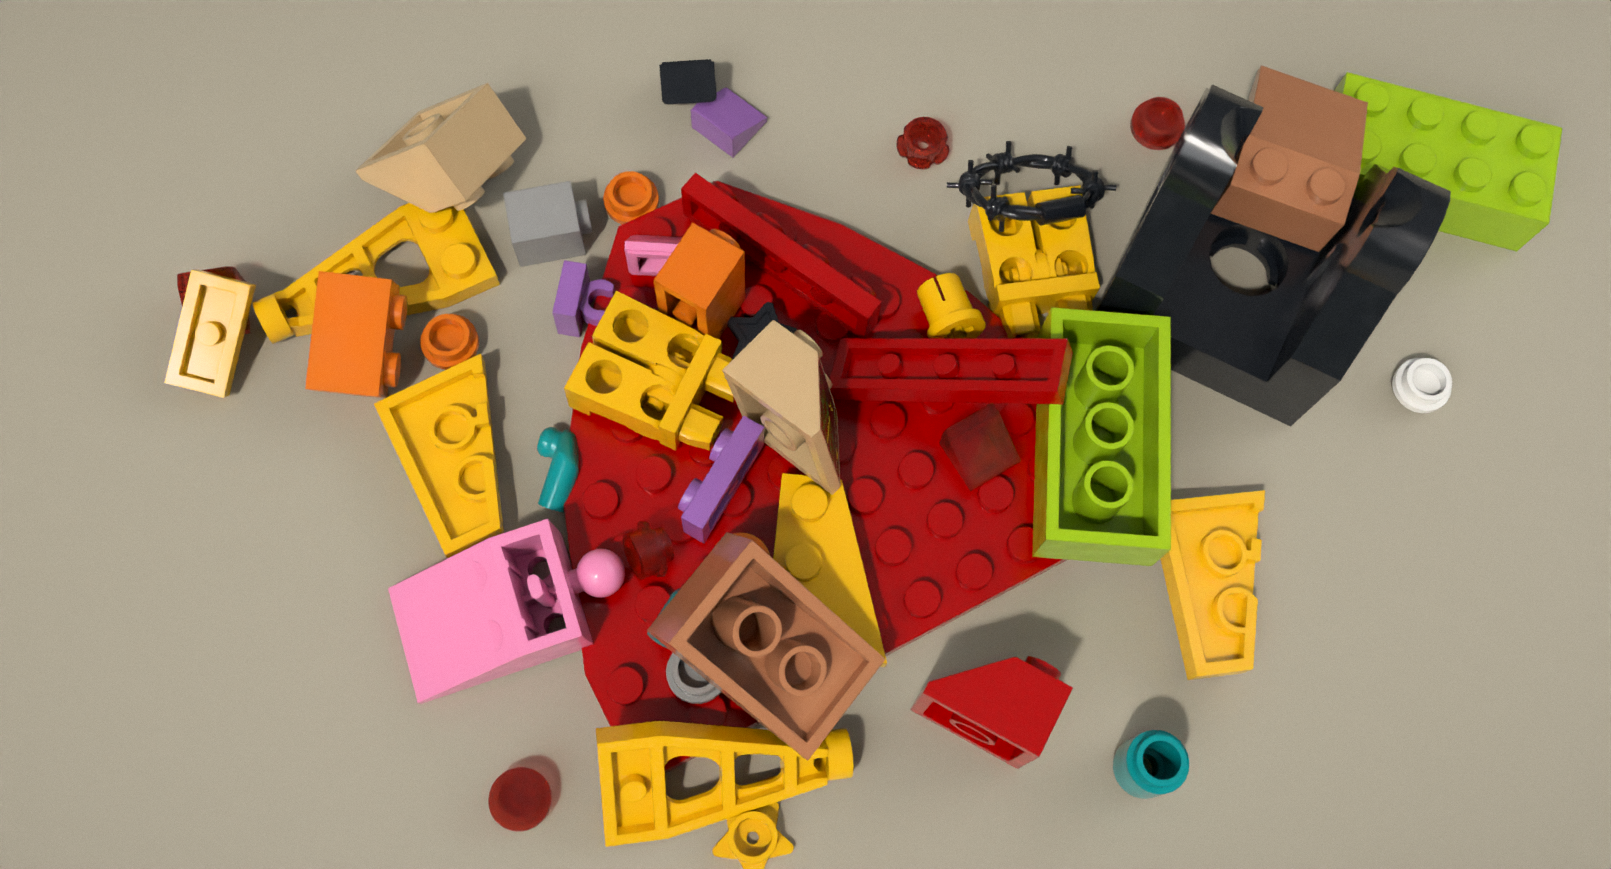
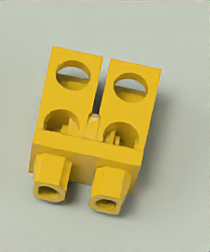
(1033, 264)
(651, 375)

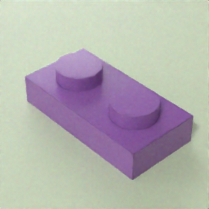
(732, 458)

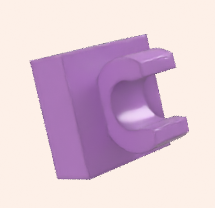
(574, 299)

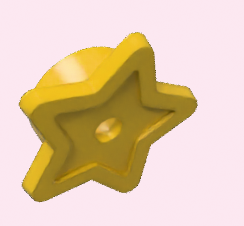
(770, 842)

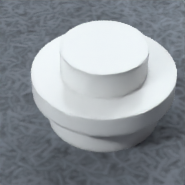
(1422, 385)

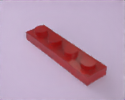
(796, 266)
(952, 370)

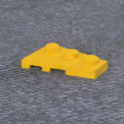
(449, 452)
(822, 552)
(1213, 581)

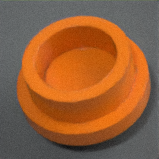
(630, 196)
(449, 340)

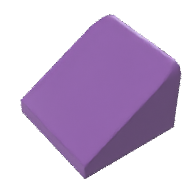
(727, 121)

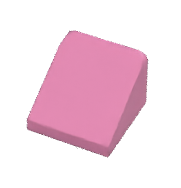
(648, 253)

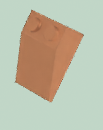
(1297, 162)
(767, 643)

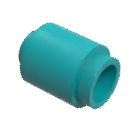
(1167, 759)

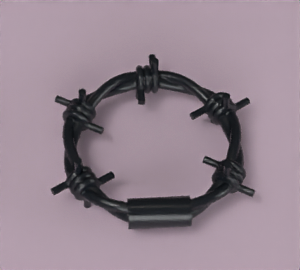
(1044, 212)

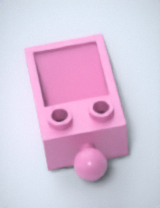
(489, 614)

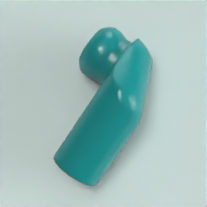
(563, 468)

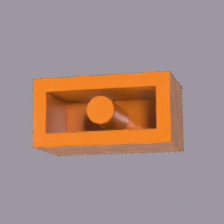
(702, 281)
(355, 335)

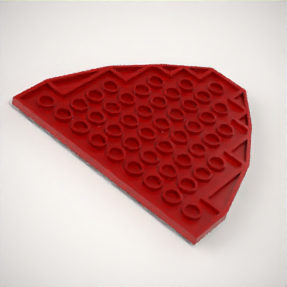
(919, 529)

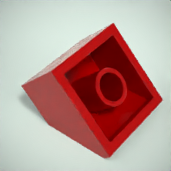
(999, 706)

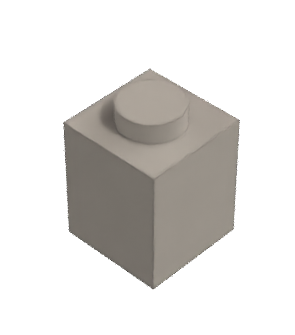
(546, 223)

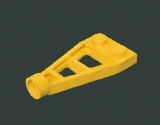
(449, 247)
(634, 775)

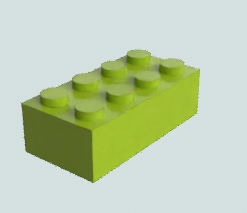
(1490, 160)
(1108, 447)

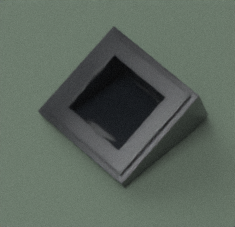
(688, 82)

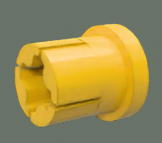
(953, 316)

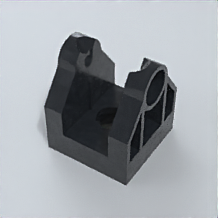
(1322, 306)

